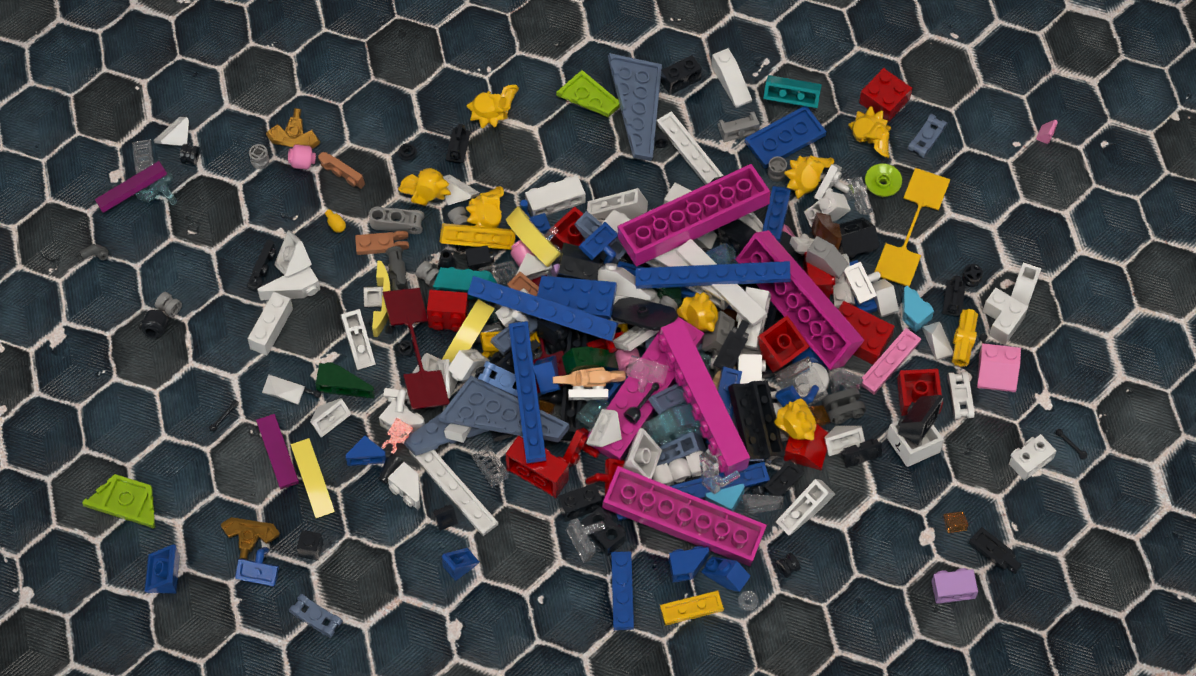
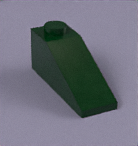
(587, 358)
(337, 380)

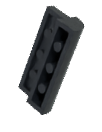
(755, 420)

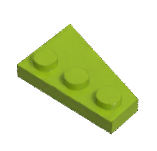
(589, 94)

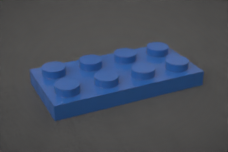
(785, 136)
(581, 294)

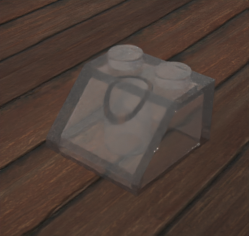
(802, 377)

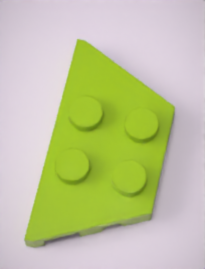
(125, 500)

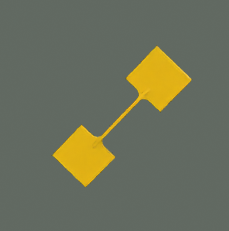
(899, 263)

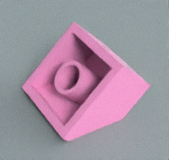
(998, 367)

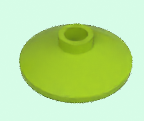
(883, 173)

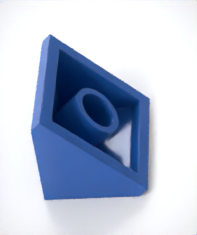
(162, 570)

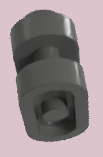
(840, 413)

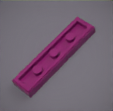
(131, 186)
(277, 451)

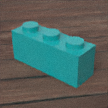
(792, 91)
(459, 280)

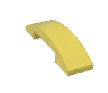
(532, 237)
(381, 317)
(470, 329)

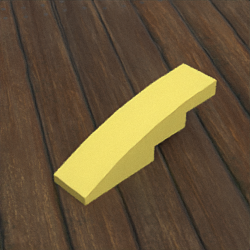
(312, 478)

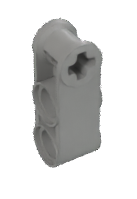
(387, 215)

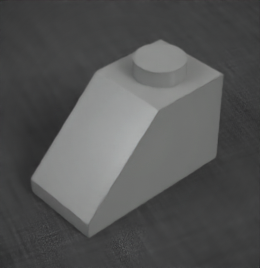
(826, 257)

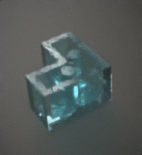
(672, 423)

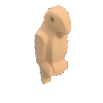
(591, 377)

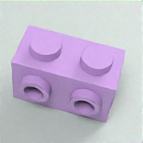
(954, 585)

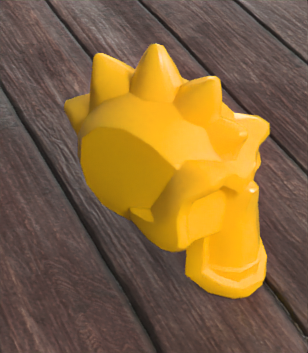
(492, 107)
(872, 128)
(806, 173)
(425, 187)
(485, 208)
(699, 312)
(796, 420)

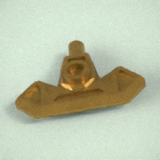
(293, 133)
(249, 532)

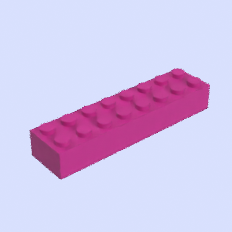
(693, 214)
(804, 303)
(630, 396)
(703, 397)
(684, 516)

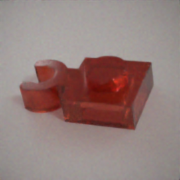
(399, 433)

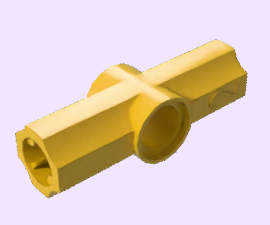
(964, 337)

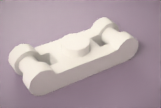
(961, 395)

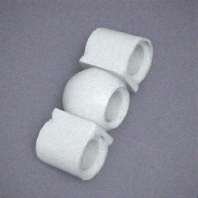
(678, 469)

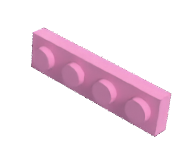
(890, 361)

